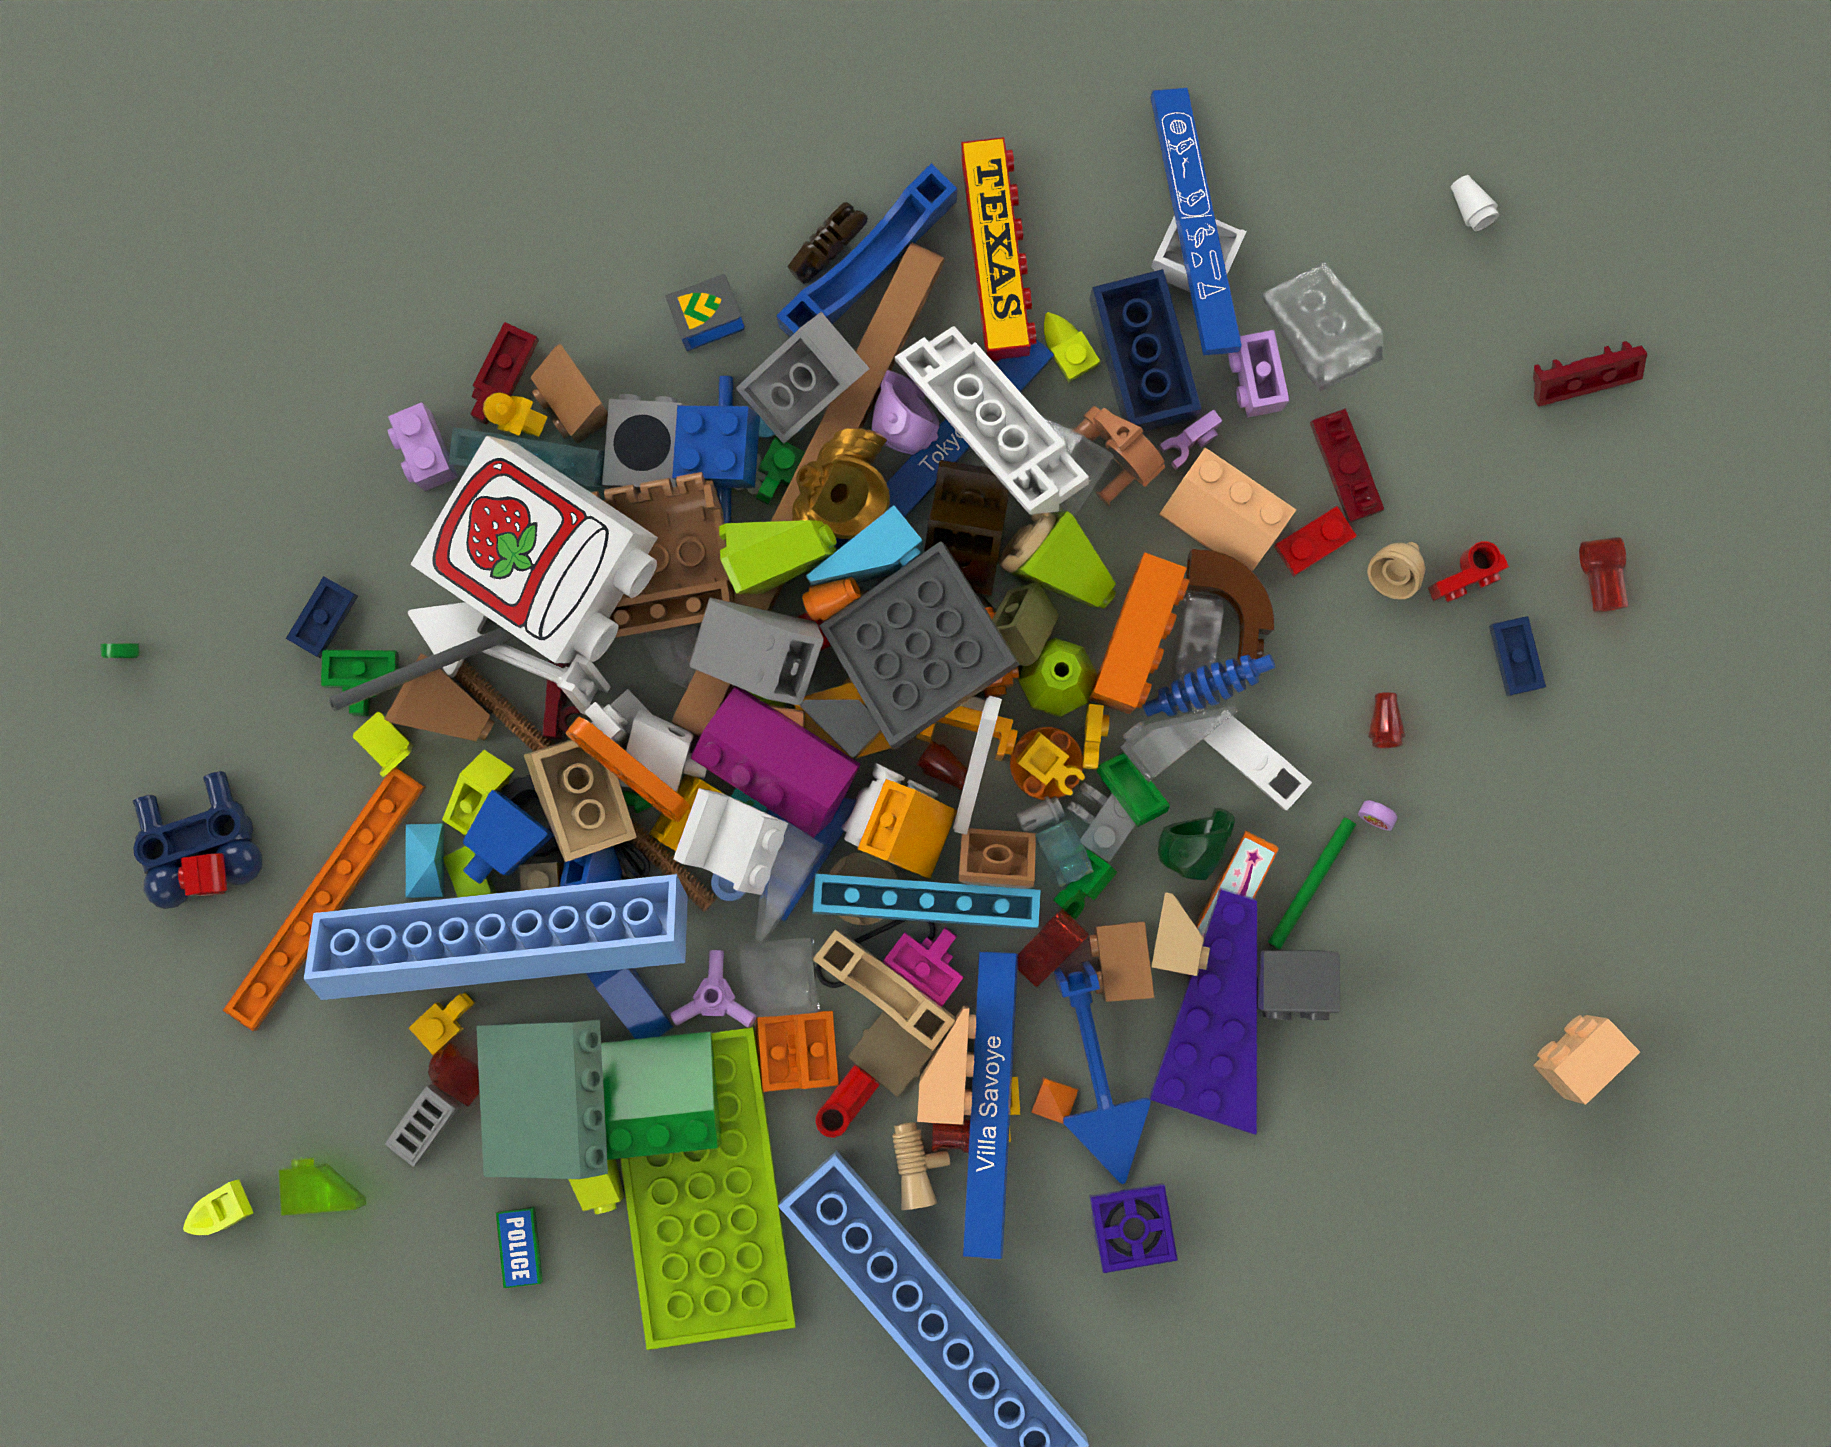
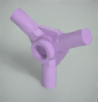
(714, 997)

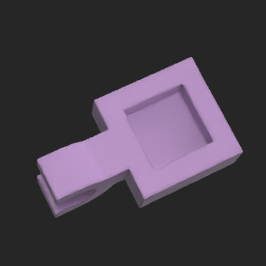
(1199, 432)

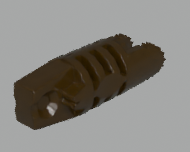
(827, 242)

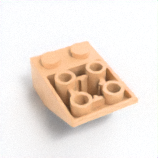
(943, 1080)

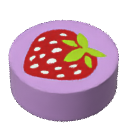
(1378, 815)

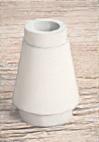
(1474, 203)

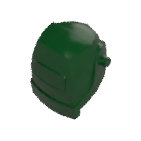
(1196, 845)

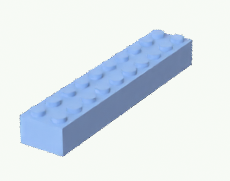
(498, 937)
(925, 1311)

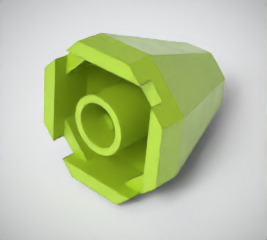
(1054, 693)

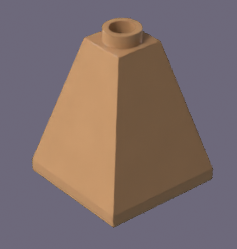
(439, 706)

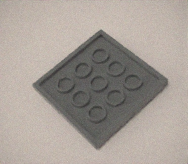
(918, 645)

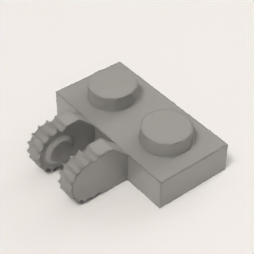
(1107, 828)

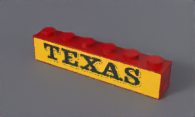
(996, 249)

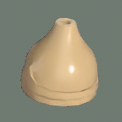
(1397, 570)

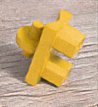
(513, 414)

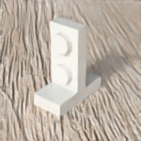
(617, 718)

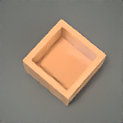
(1585, 1058)

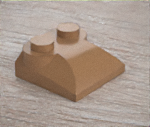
(998, 858)

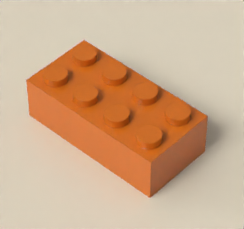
(1138, 632)

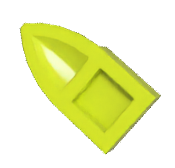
(1069, 346)
(218, 1210)

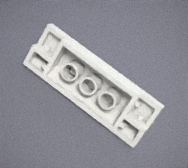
(994, 420)

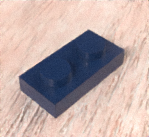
(322, 617)
(1517, 656)

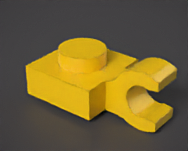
(439, 1023)

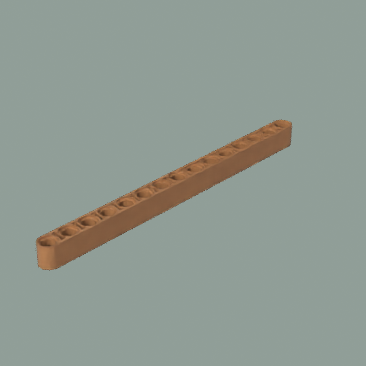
(849, 410)

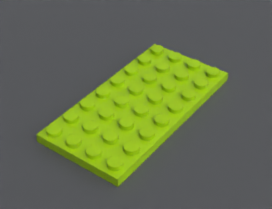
(711, 1220)

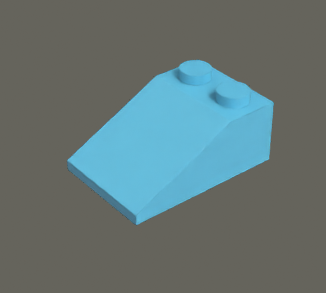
(873, 553)

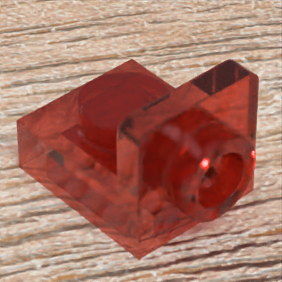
(455, 1074)

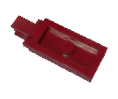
(502, 366)

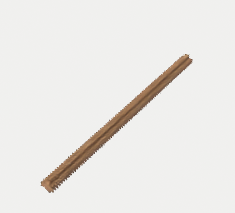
(536, 742)

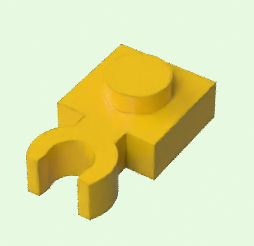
(1095, 726)
(1046, 761)

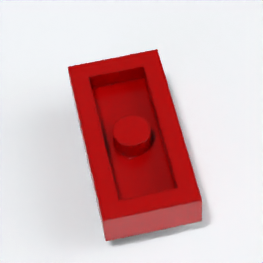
(1315, 541)

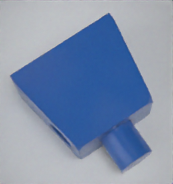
(502, 837)

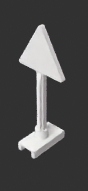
(459, 622)

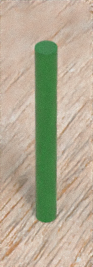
(1312, 883)

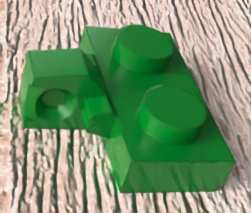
(354, 667)

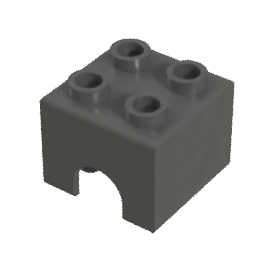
(1298, 983)

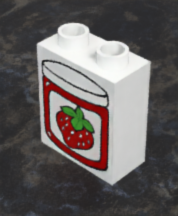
(536, 553)

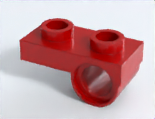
(1454, 586)
(203, 875)

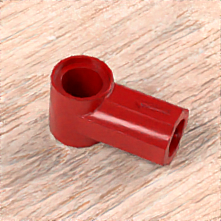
(847, 1099)

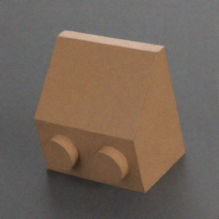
(569, 396)
(1122, 961)

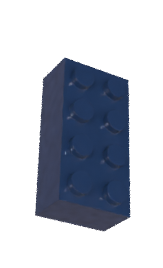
(1145, 351)

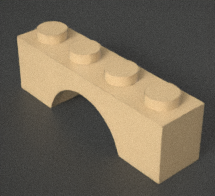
(885, 988)

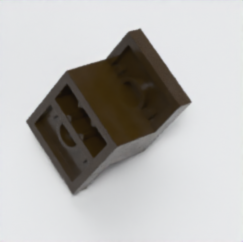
(969, 520)

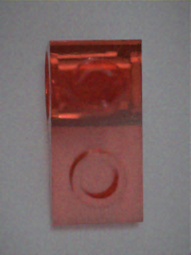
(1050, 947)

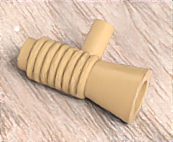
(912, 1166)

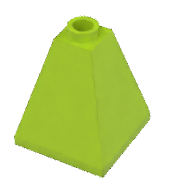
(1069, 565)

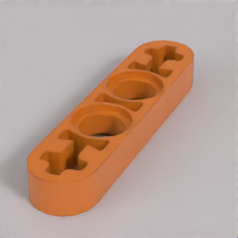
(628, 769)

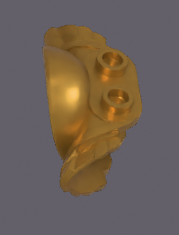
(843, 484)

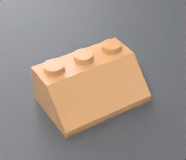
(1227, 510)

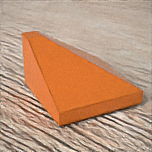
(1054, 1100)

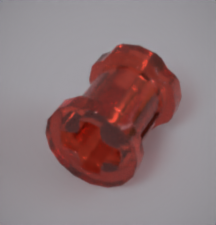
(951, 1136)

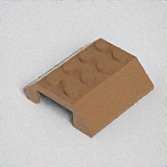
(685, 552)

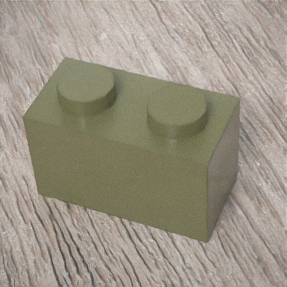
(1026, 621)

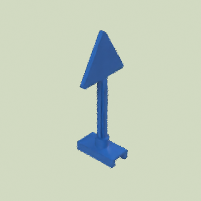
(1111, 1129)

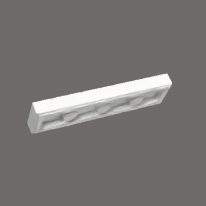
(977, 764)

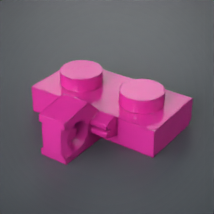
(926, 964)

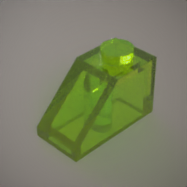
(315, 1189)

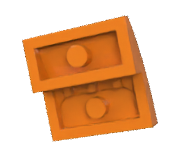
(796, 1051)

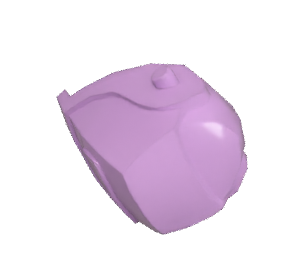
(904, 415)

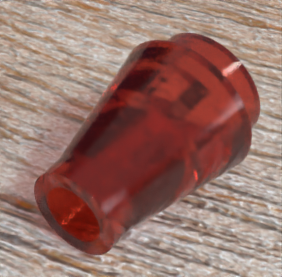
(1386, 722)
(943, 765)

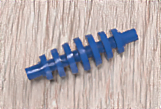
(1208, 685)

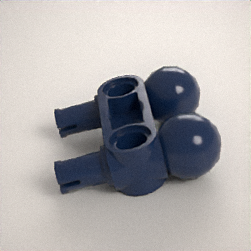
(194, 837)

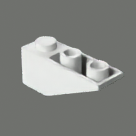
(1258, 762)

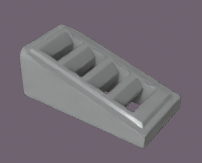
(441, 1102)

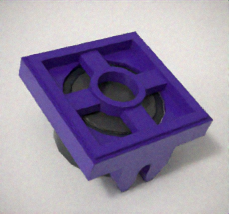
(1133, 1228)

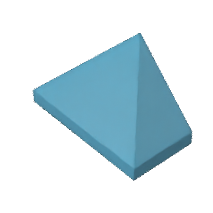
(424, 860)

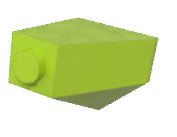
(771, 553)

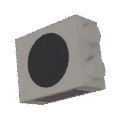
(639, 441)

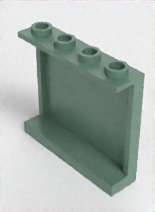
(542, 1100)

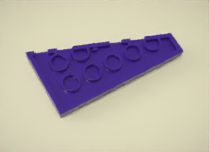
(1213, 1042)

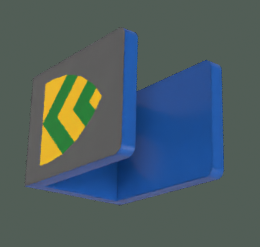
(705, 312)

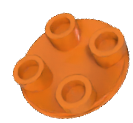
(1029, 783)

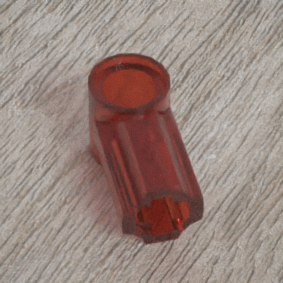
(1604, 564)

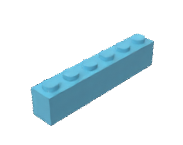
(926, 901)

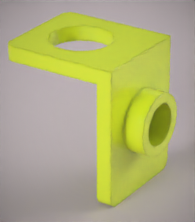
(383, 742)

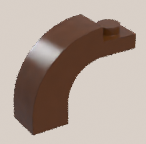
(1241, 588)

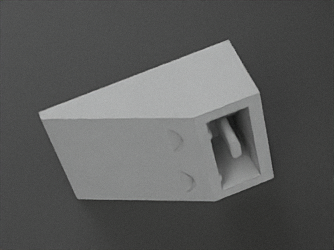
(757, 650)

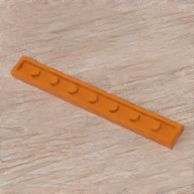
(326, 893)

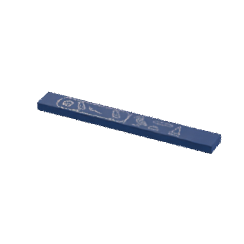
(1195, 222)

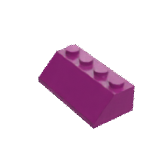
(775, 761)

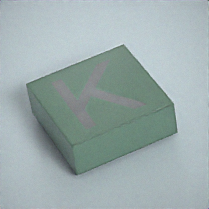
(1003, 582)

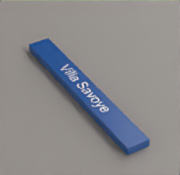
(990, 1105)

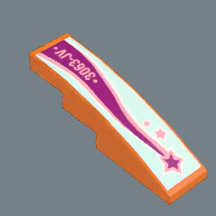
(1242, 872)

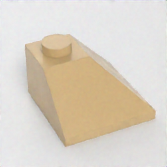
(1179, 941)

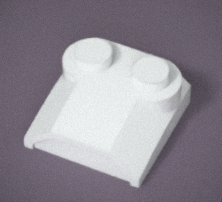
(1171, 259)

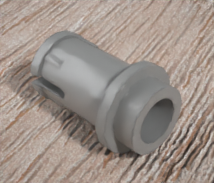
(1040, 814)

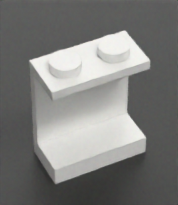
(731, 840)

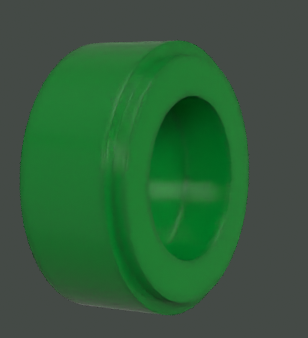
(123, 650)

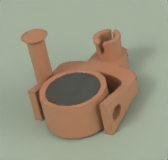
(1129, 447)

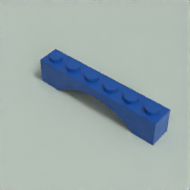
(845, 283)

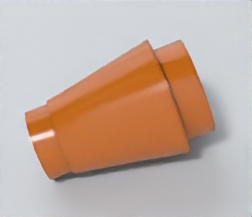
(829, 598)

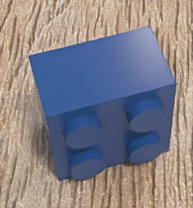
(718, 444)

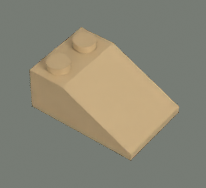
(579, 800)

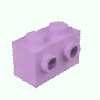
(1259, 374)
(422, 446)

